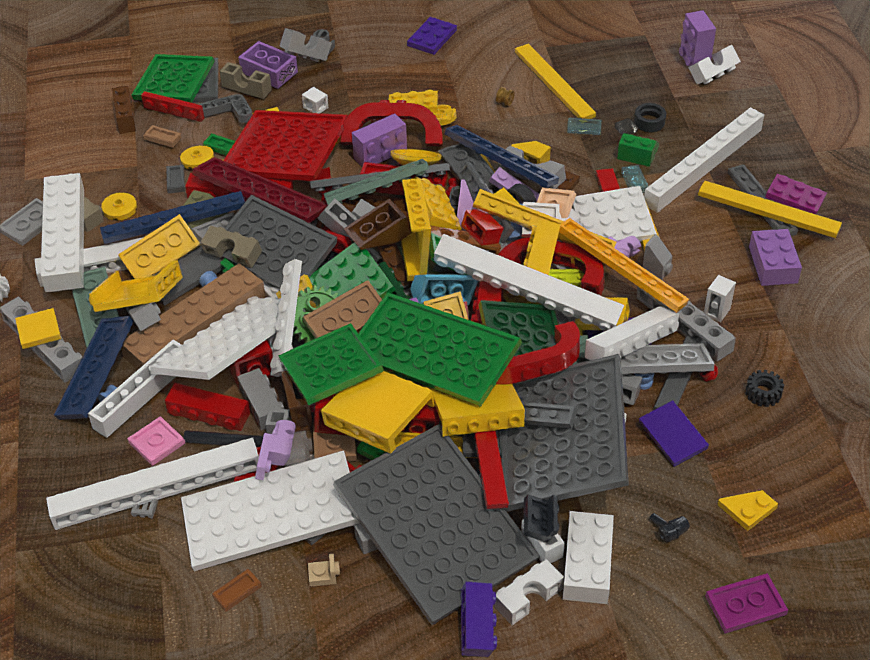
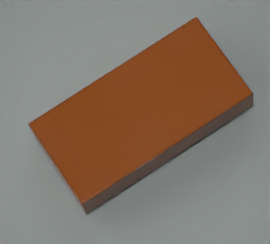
(236, 590)

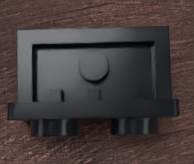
(541, 517)

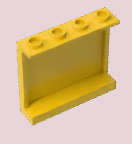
(416, 245)
(118, 294)
(377, 409)
(499, 411)

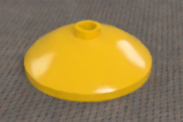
(406, 156)

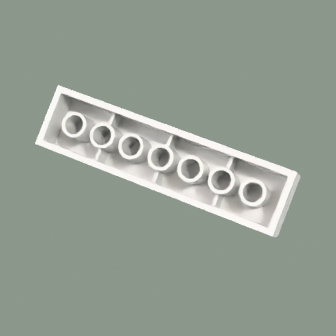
(63, 233)

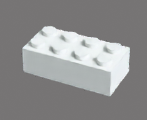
(588, 557)

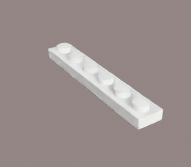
(286, 315)

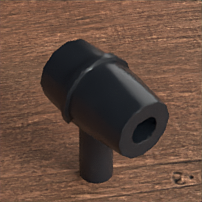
(672, 529)

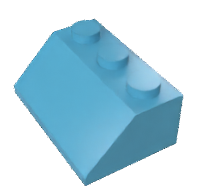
(434, 286)

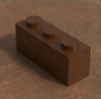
(123, 109)

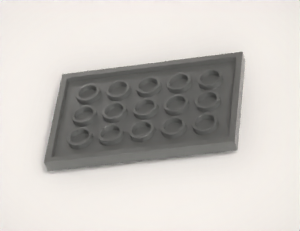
(281, 240)

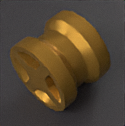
(505, 96)

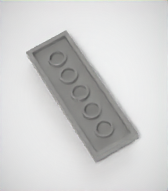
(668, 359)

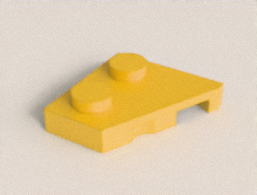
(748, 508)

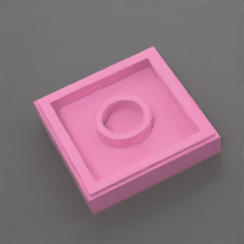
(156, 440)

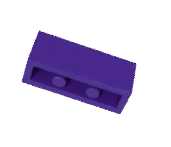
(478, 619)

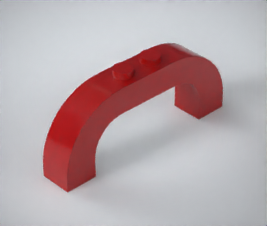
(403, 110)
(565, 255)
(545, 360)

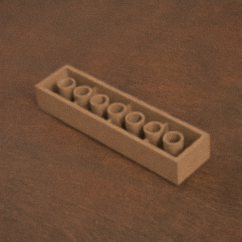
(193, 314)

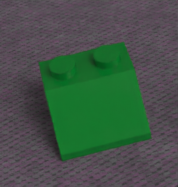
(637, 149)

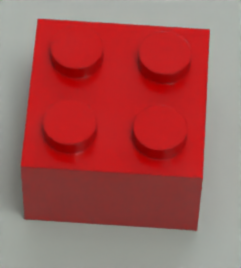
(256, 358)

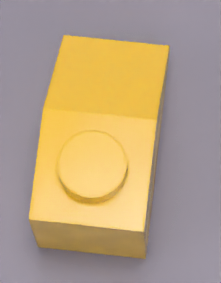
(534, 151)

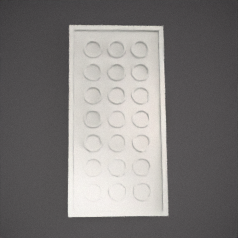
(222, 341)
(267, 512)

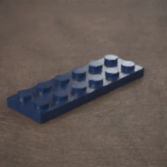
(93, 368)

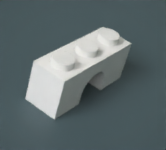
(705, 69)
(541, 579)

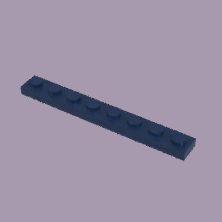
(502, 156)
(189, 213)

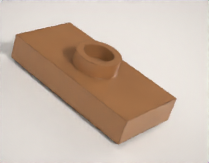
(162, 136)

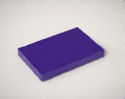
(673, 433)

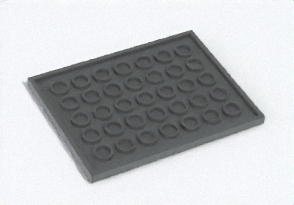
(569, 460)
(433, 522)

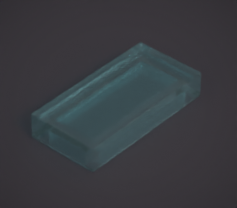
(584, 126)

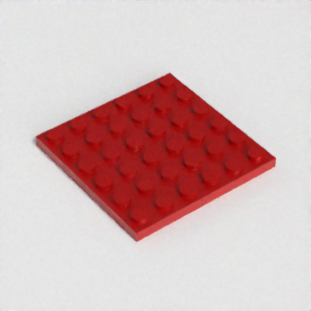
(286, 144)

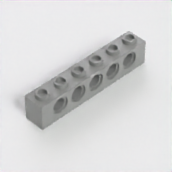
(695, 322)
(55, 354)

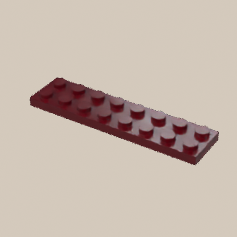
(238, 179)

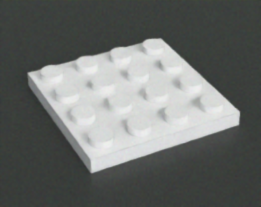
(616, 213)

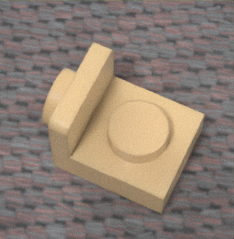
(323, 572)

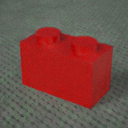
(482, 227)

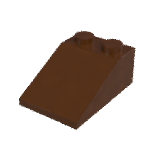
(379, 227)

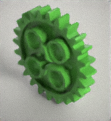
(320, 298)

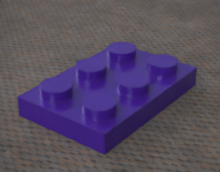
(432, 35)

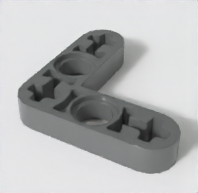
(234, 102)

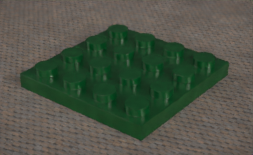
(529, 322)

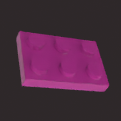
(795, 194)
(746, 603)

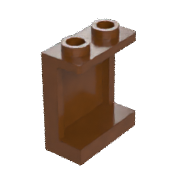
(299, 409)

